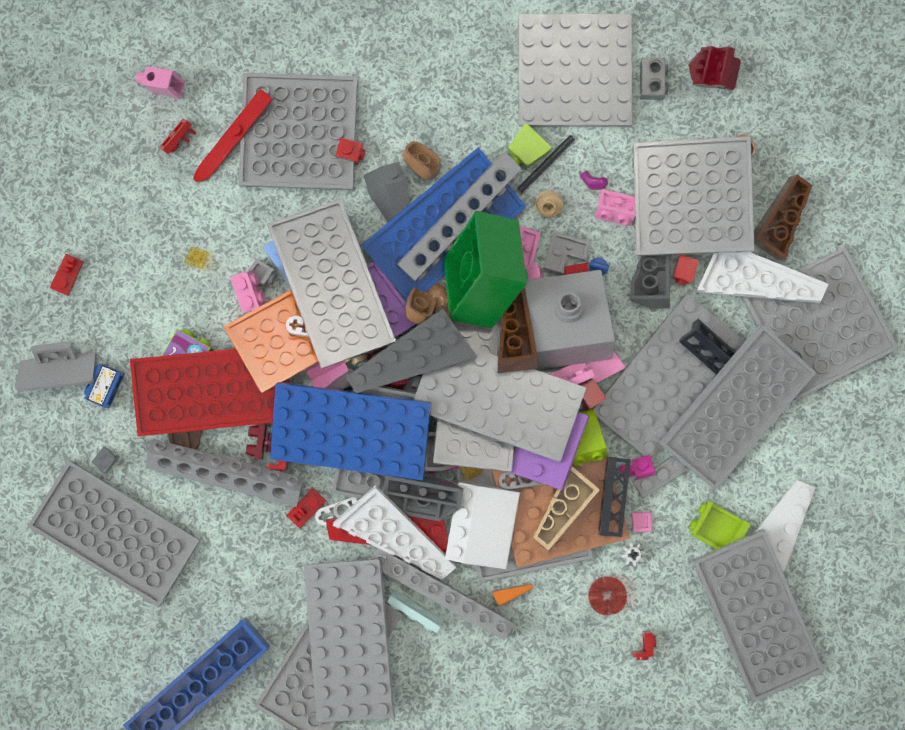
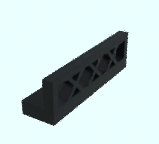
(707, 341)
(607, 496)

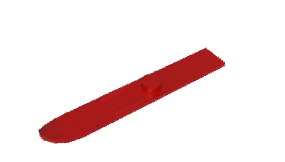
(232, 136)

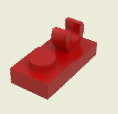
(170, 144)
(66, 274)
(306, 508)

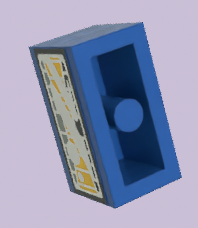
(104, 386)

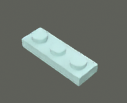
(415, 611)

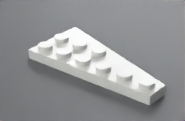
(758, 277)
(786, 520)
(391, 530)

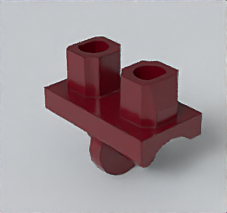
(258, 450)

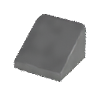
(104, 460)

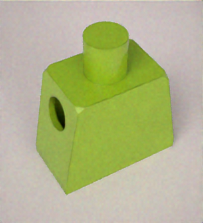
(528, 147)

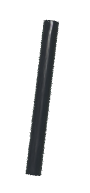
(546, 163)

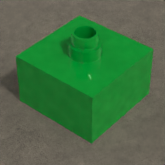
(484, 270)

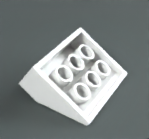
(483, 526)

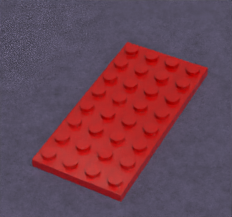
(196, 393)

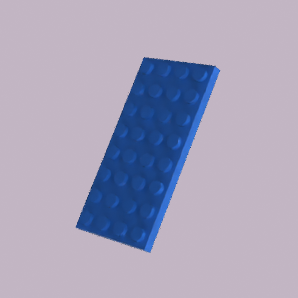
(414, 221)
(350, 430)

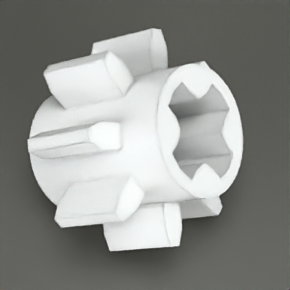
(636, 557)

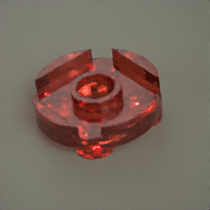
(618, 594)

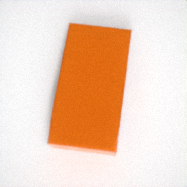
(507, 594)

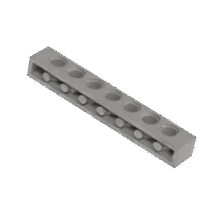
(510, 170)
(224, 472)
(444, 594)

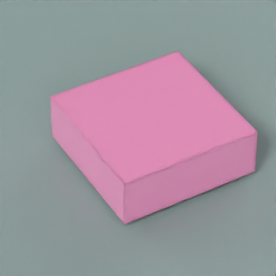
(641, 522)

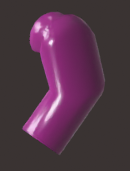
(594, 183)

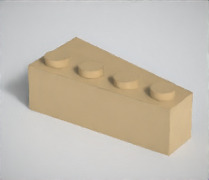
(565, 508)

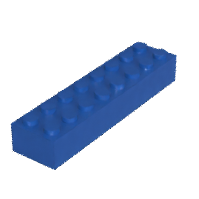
(201, 680)

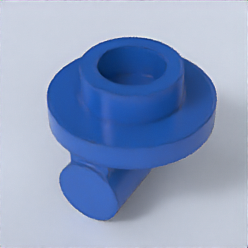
(599, 264)

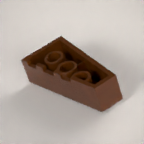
(780, 221)

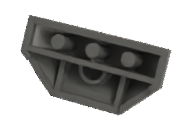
(424, 498)

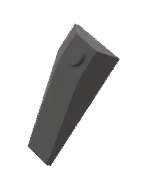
(388, 189)
(652, 282)

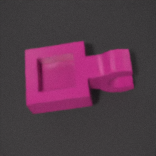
(641, 467)

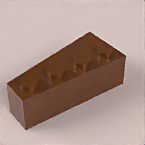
(517, 341)

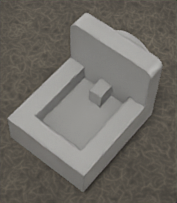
(264, 272)

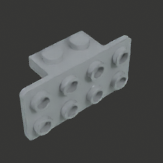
(55, 367)

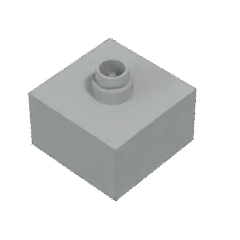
(570, 319)

